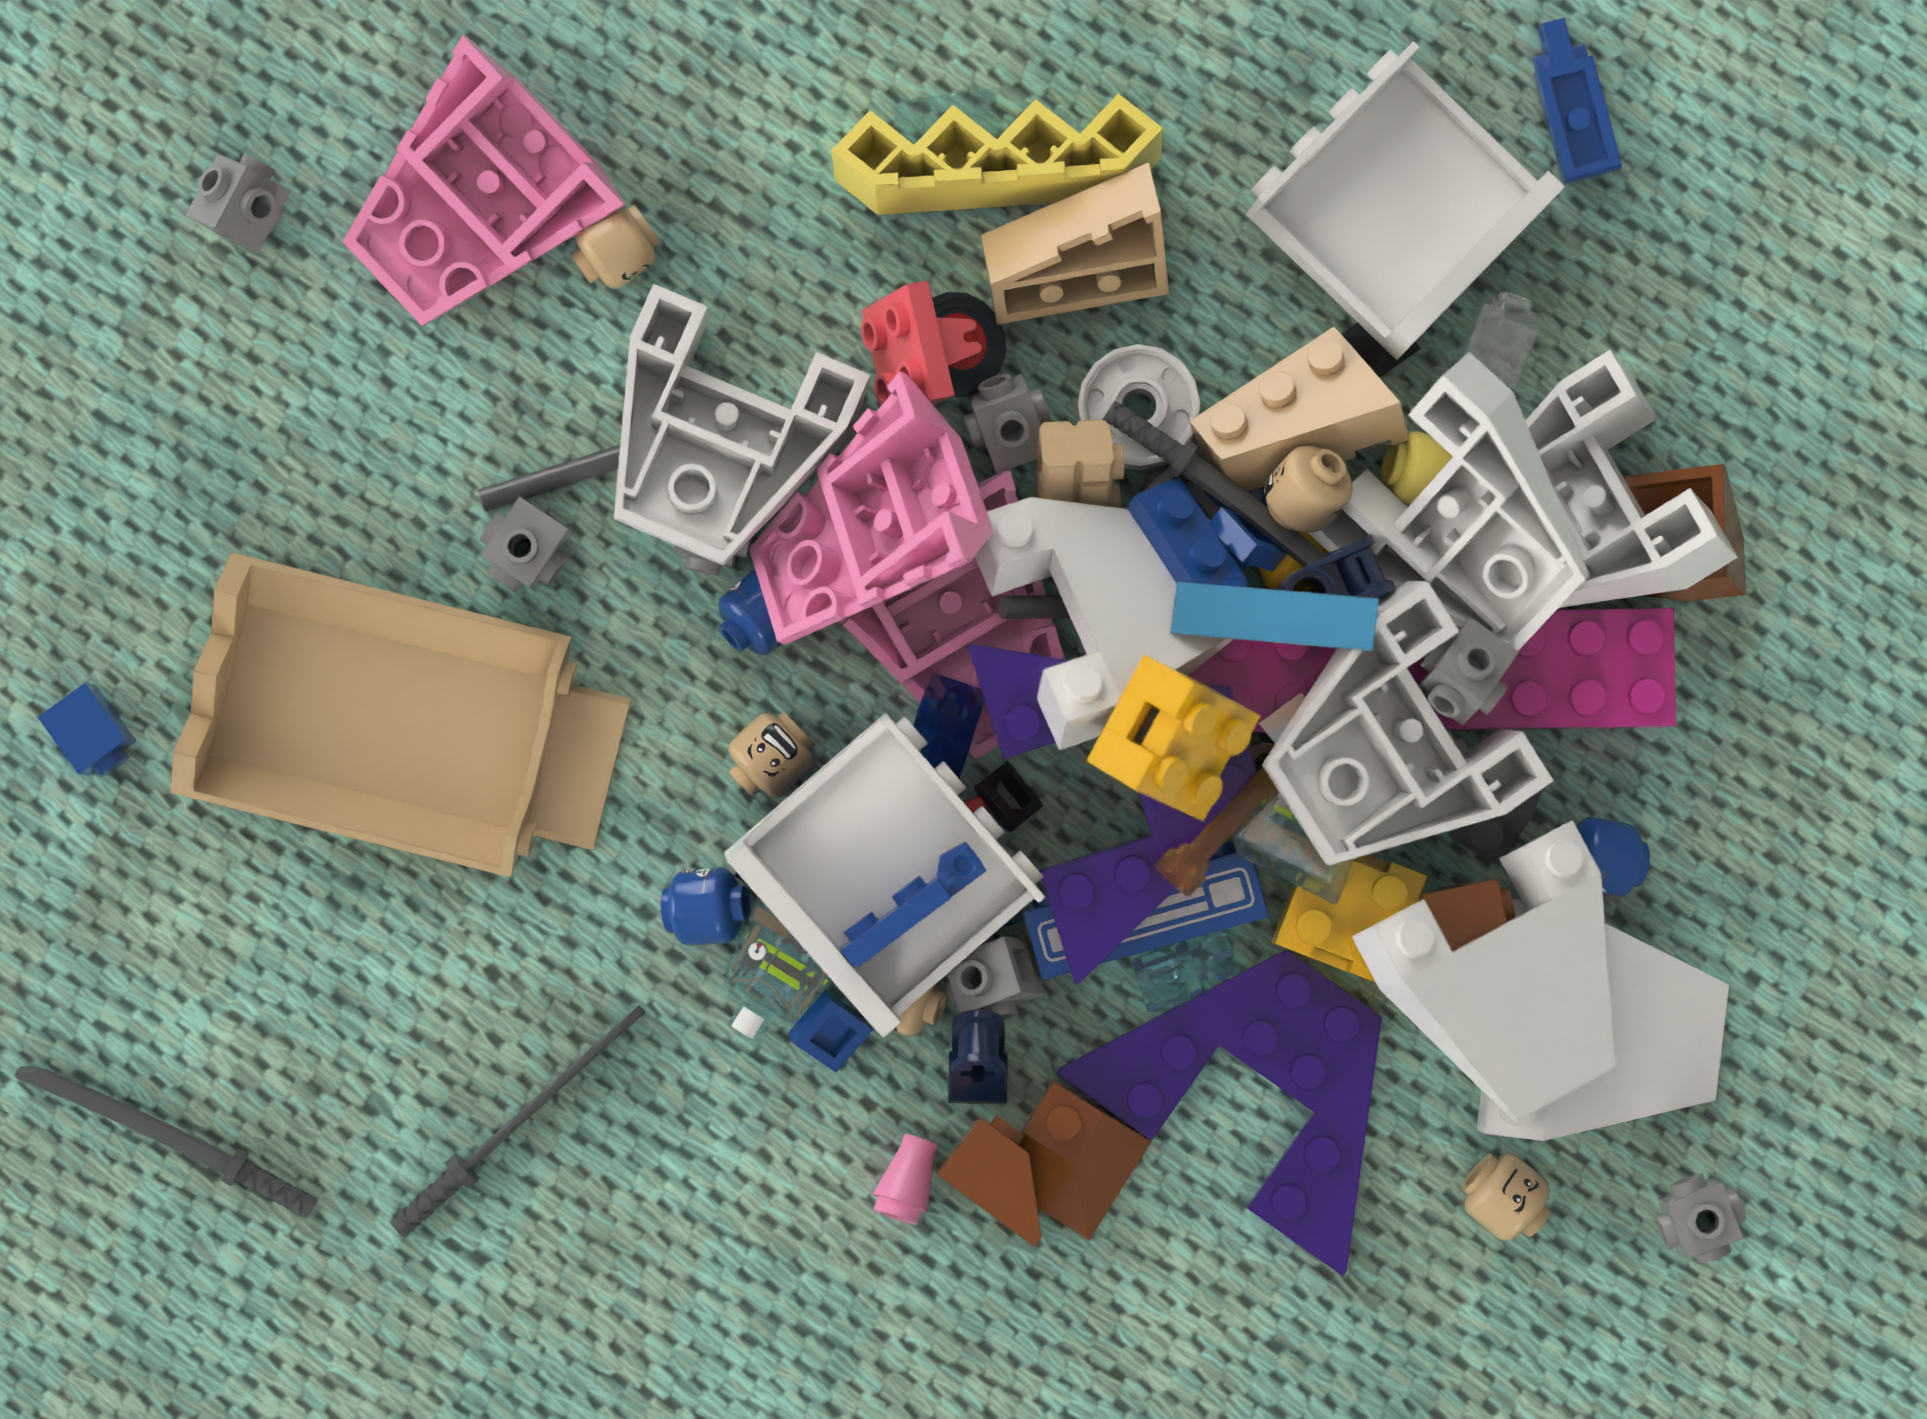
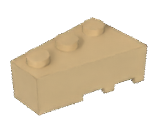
(1080, 251)
(1311, 397)

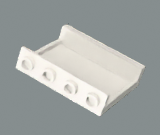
(1398, 202)
(860, 837)

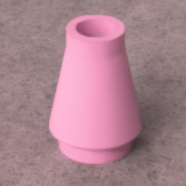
(907, 1181)

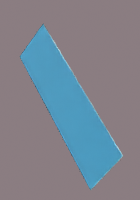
(1275, 616)

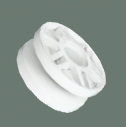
(1144, 372)

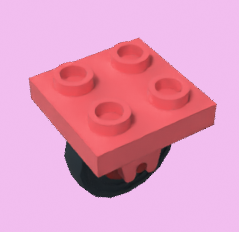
(938, 341)

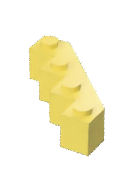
(968, 168)

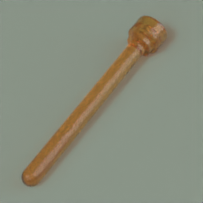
(1187, 864)

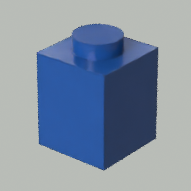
(88, 731)

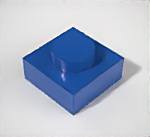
(1245, 542)
(830, 1031)

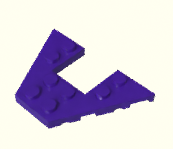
(1115, 889)
(1296, 1035)

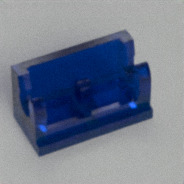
(948, 721)

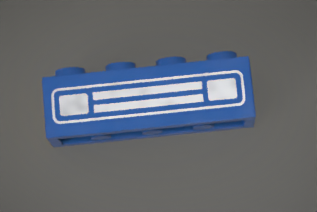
(1222, 901)

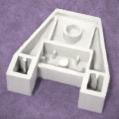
(707, 457)
(1486, 523)
(1618, 543)
(1113, 592)
(1371, 758)
(1527, 1000)
(1664, 1041)

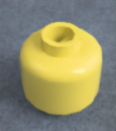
(1412, 465)

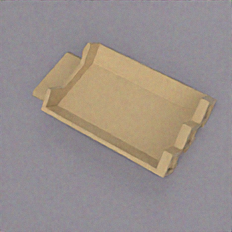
(394, 720)

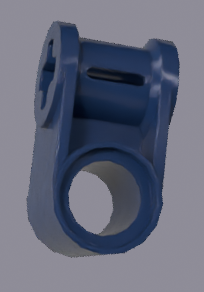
(1344, 572)
(978, 1059)

